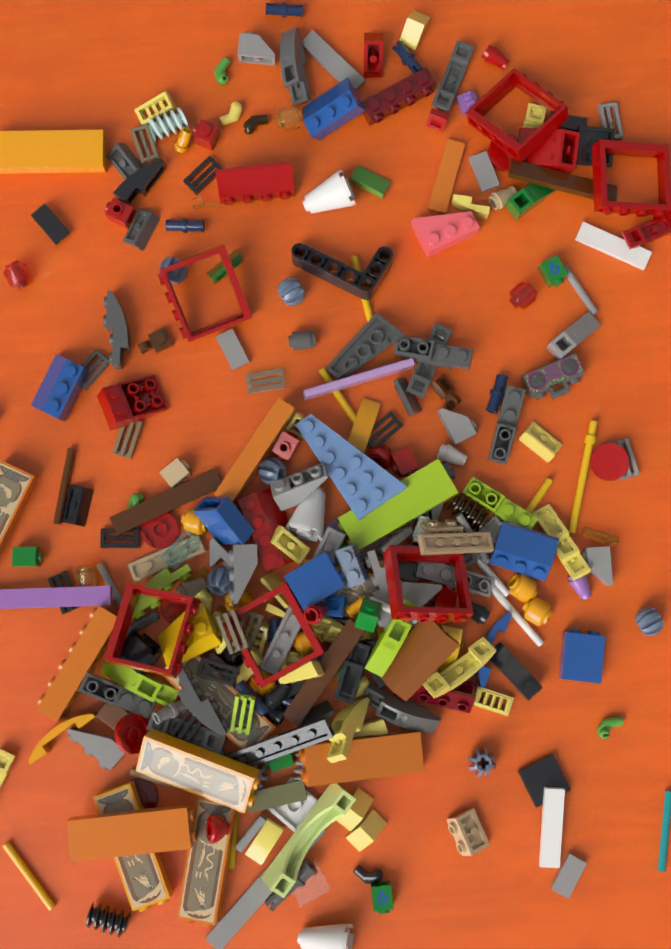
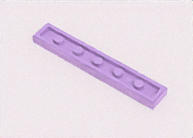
(358, 379)

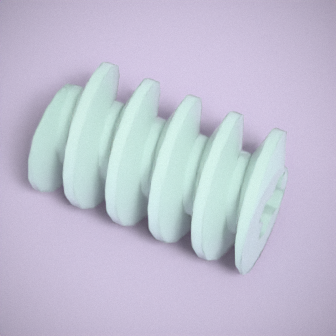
(167, 123)

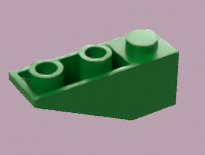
(527, 199)

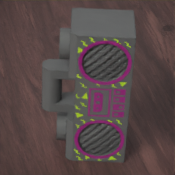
(560, 372)

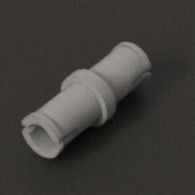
(170, 711)

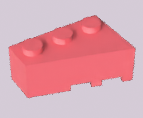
(444, 231)

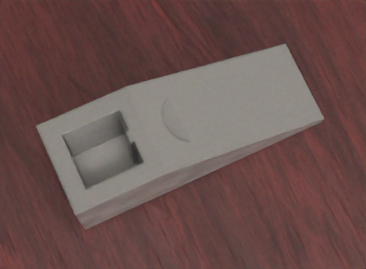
(573, 336)
(297, 487)
(243, 565)
(97, 745)

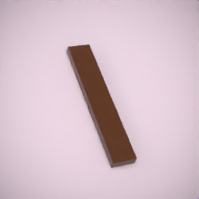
(556, 180)
(165, 502)
(330, 663)

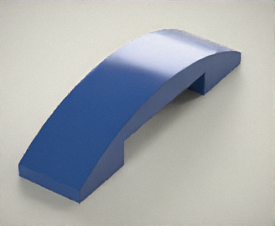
(501, 625)

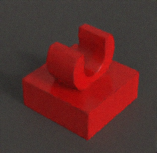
(437, 119)

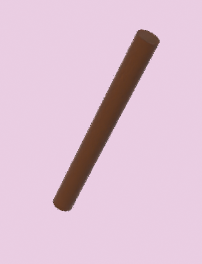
(64, 486)

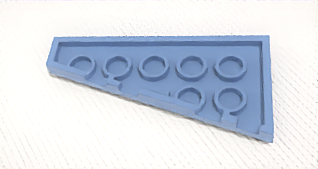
(355, 475)

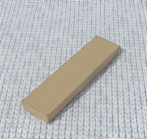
(455, 543)
(154, 563)

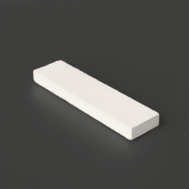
(612, 246)
(551, 827)

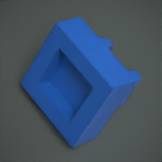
(336, 605)

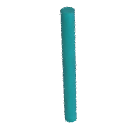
(665, 832)

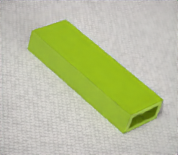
(425, 491)

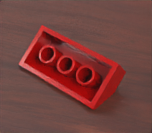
(255, 183)
(264, 517)

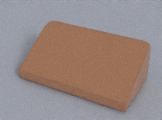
(111, 714)

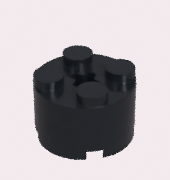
(140, 649)

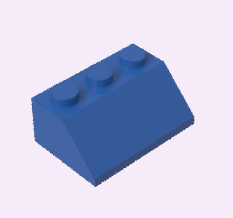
(332, 110)
(60, 387)
(524, 551)

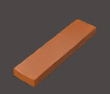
(446, 176)

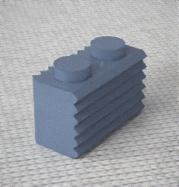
(352, 565)

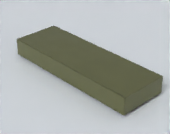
(279, 795)

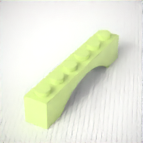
(285, 867)

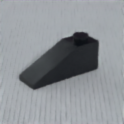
(515, 672)

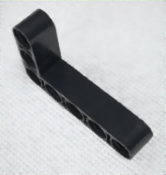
(344, 271)

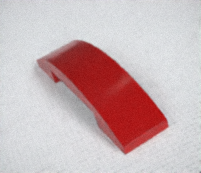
(648, 232)

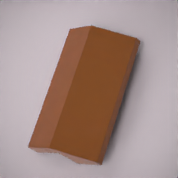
(418, 658)

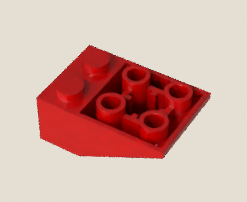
(555, 152)
(131, 401)

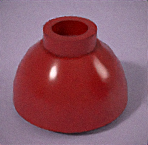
(380, 455)
(216, 828)

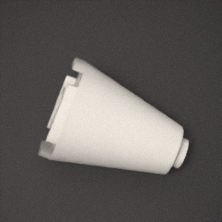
(330, 195)
(309, 517)
(326, 937)

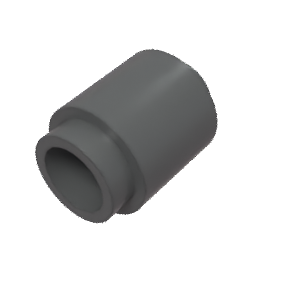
(302, 340)

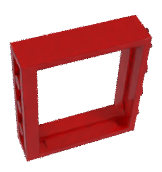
(496, 94)
(634, 149)
(178, 313)
(295, 606)
(424, 614)
(123, 621)

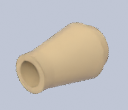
(499, 198)

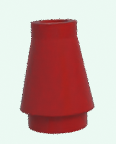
(494, 57)
(314, 613)

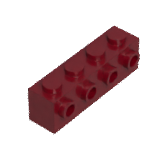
(398, 96)
(458, 699)

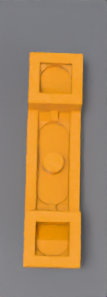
(364, 424)
(42, 748)

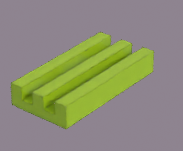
(241, 728)

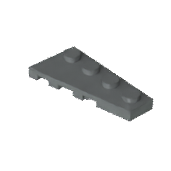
(368, 343)

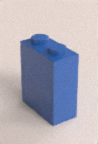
(223, 520)
(315, 580)
(582, 656)

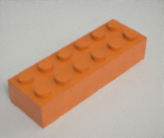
(83, 658)

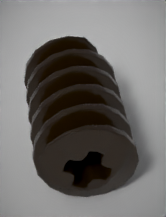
(468, 511)

